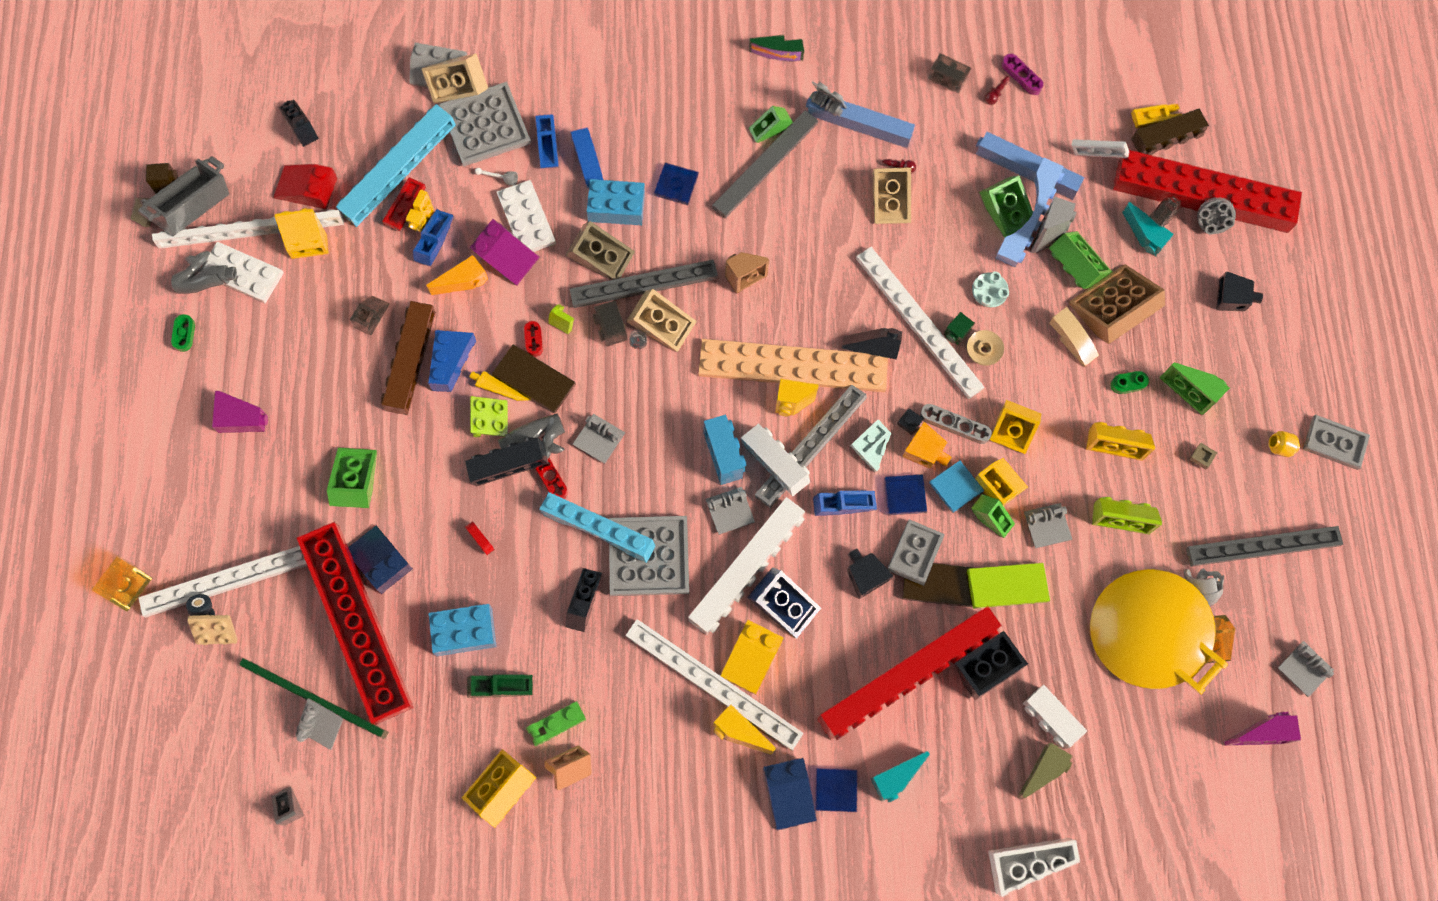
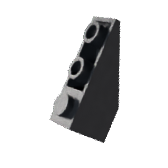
(298, 122)
(583, 600)

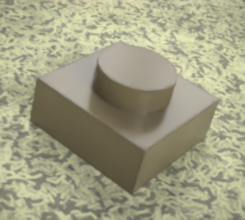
(1203, 456)

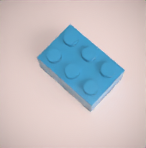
(616, 202)
(724, 449)
(462, 630)

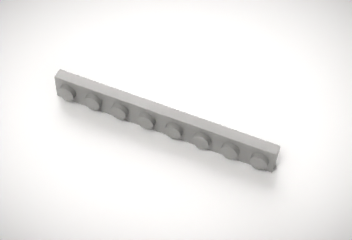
(816, 440)

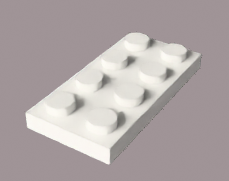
(526, 216)
(253, 275)

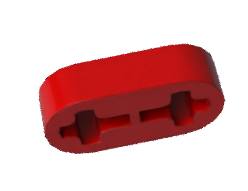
(537, 338)
(480, 539)

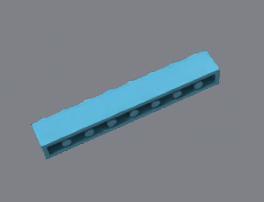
(396, 165)

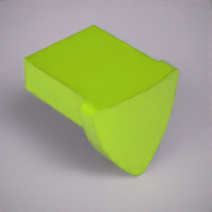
(560, 319)

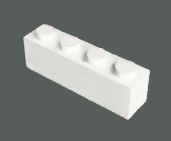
(776, 459)

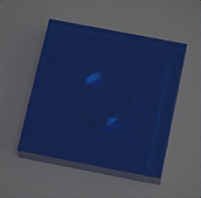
(676, 183)
(905, 494)
(836, 790)

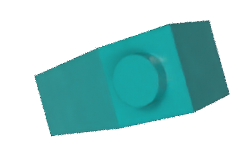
(1148, 233)
(897, 778)

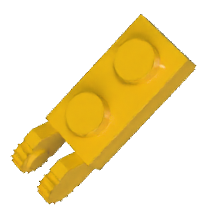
(1150, 115)

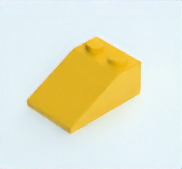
(751, 657)
(739, 730)

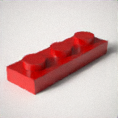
(403, 204)

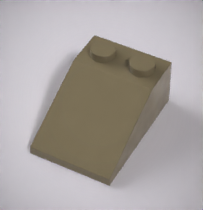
(600, 251)

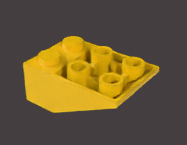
(302, 233)

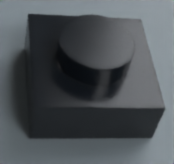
(910, 421)

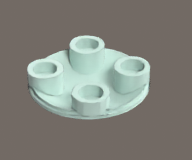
(990, 289)

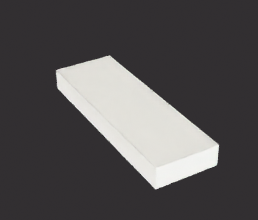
(1100, 148)

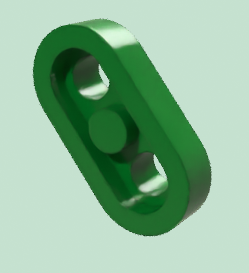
(183, 334)
(1130, 381)

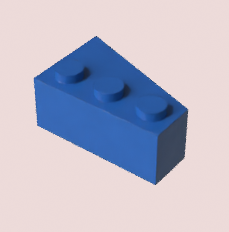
(448, 357)

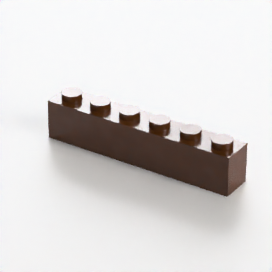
(408, 358)

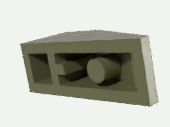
(1049, 766)

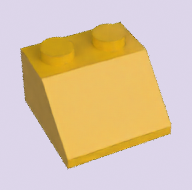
(794, 396)
(1016, 426)

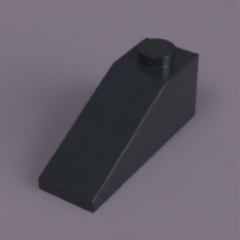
(877, 342)

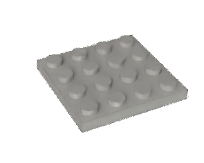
(486, 124)
(667, 567)

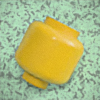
(1284, 444)

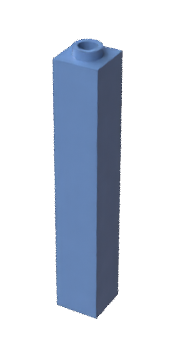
(866, 122)
(1023, 162)

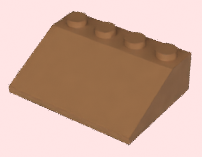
(1118, 303)

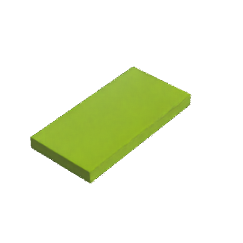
(1008, 585)

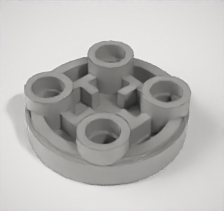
(1216, 215)

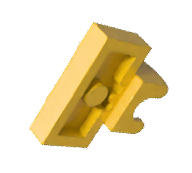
(422, 212)

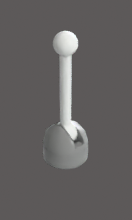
(509, 177)

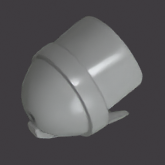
(1208, 587)

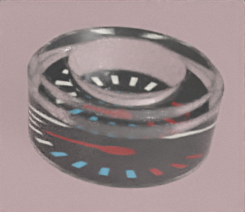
(638, 339)

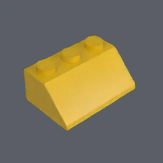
(1120, 441)
(498, 788)

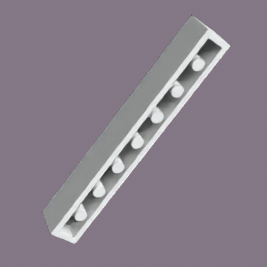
(746, 566)

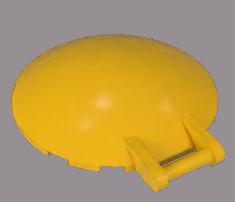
(1155, 631)

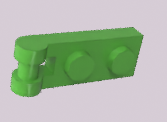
(556, 723)

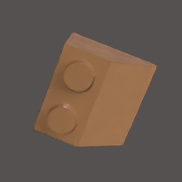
(745, 270)

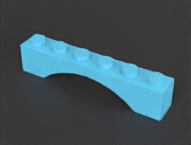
(599, 526)

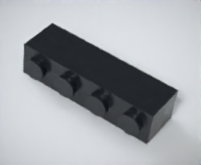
(506, 461)

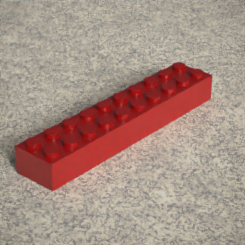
(1193, 185)
(355, 623)
(913, 670)

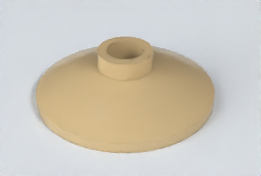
(989, 341)

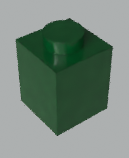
(958, 328)

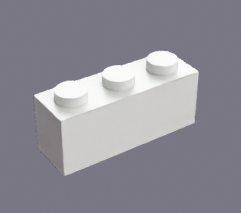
(1054, 717)

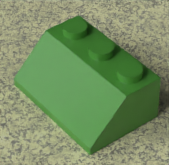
(1079, 259)

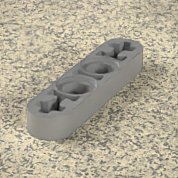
(956, 421)

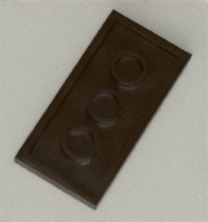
(533, 379)
(943, 586)

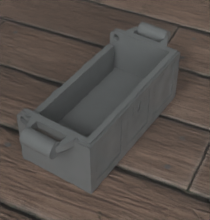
(186, 197)

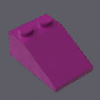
(504, 252)
(1274, 730)

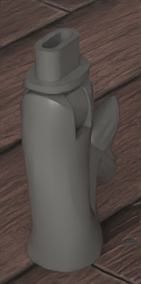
(191, 281)
(549, 425)

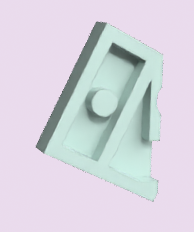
(872, 444)

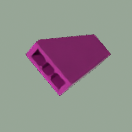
(236, 415)

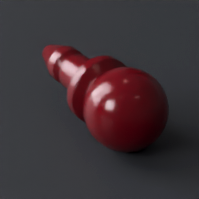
(992, 96)
(903, 164)

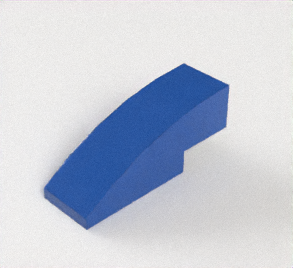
(547, 141)
(586, 155)
(432, 237)
(844, 502)

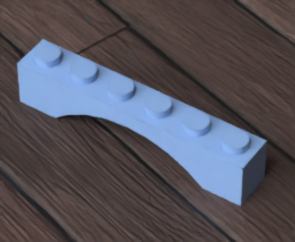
(1045, 179)

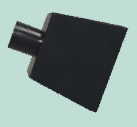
(1236, 293)
(867, 573)

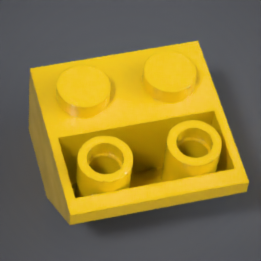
(1001, 482)

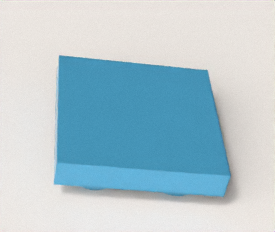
(956, 486)

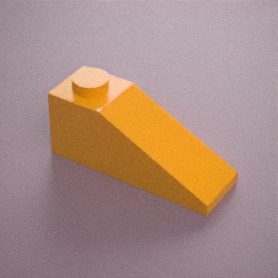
(462, 277)

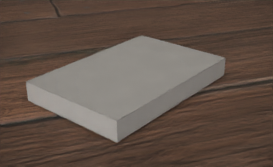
(1336, 442)
(916, 552)

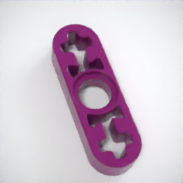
(1024, 82)

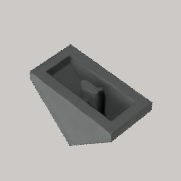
(286, 807)

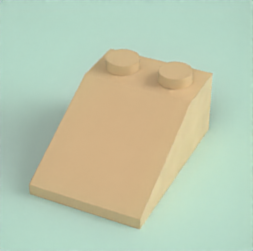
(455, 78)
(892, 195)
(661, 320)

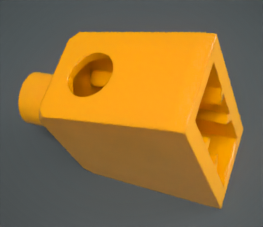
(927, 448)

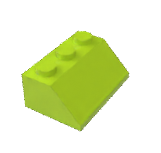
(1126, 516)

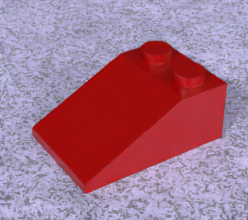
(306, 185)

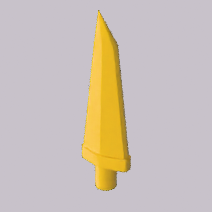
(492, 384)

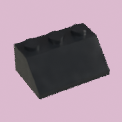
(990, 665)

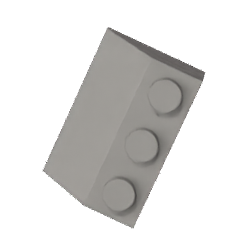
(427, 55)
(1054, 223)

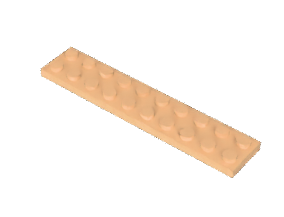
(799, 364)

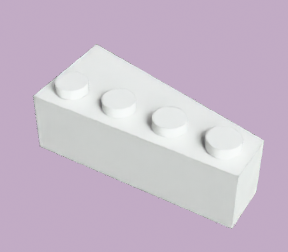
(1024, 864)

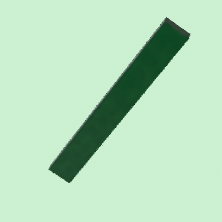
(307, 694)

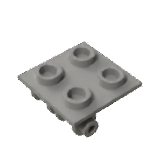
(823, 95)
(598, 438)
(730, 510)
(1048, 525)
(1306, 669)
(318, 724)

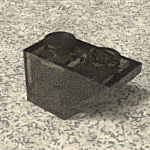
(369, 314)

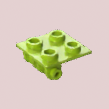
(488, 416)

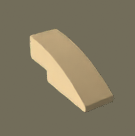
(1074, 336)

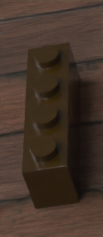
(1170, 132)

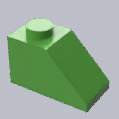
(770, 124)
(993, 515)

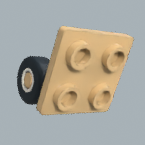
(207, 626)

